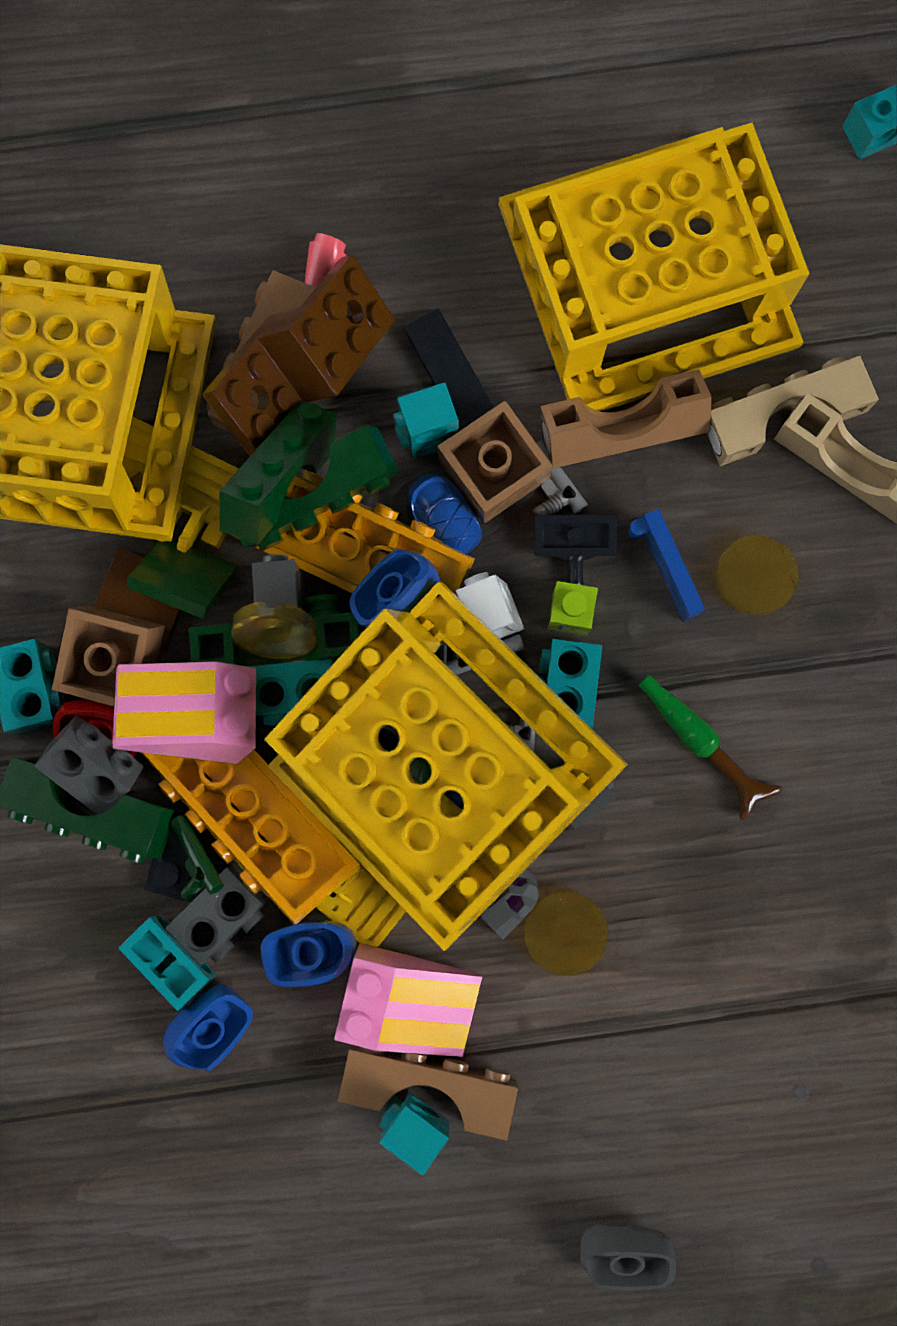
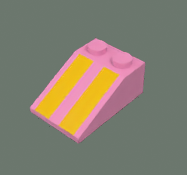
(186, 710)
(407, 1004)

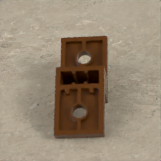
(300, 354)

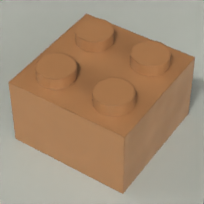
(494, 462)
(94, 647)

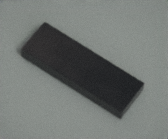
(448, 364)

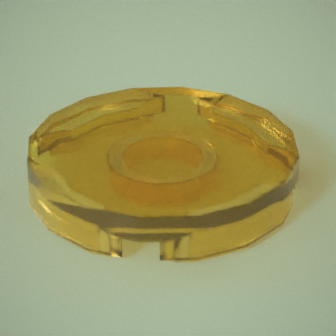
(756, 575)
(273, 631)
(566, 933)

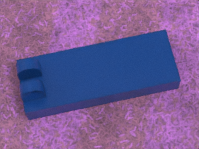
(669, 562)

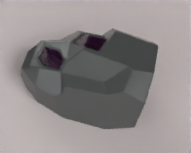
(512, 905)

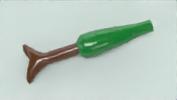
(704, 743)

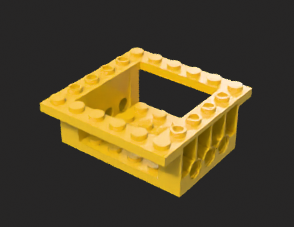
(594, 299)
(70, 462)
(514, 805)

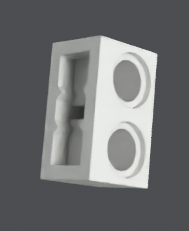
(492, 603)

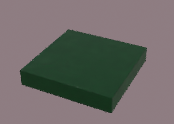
(181, 579)

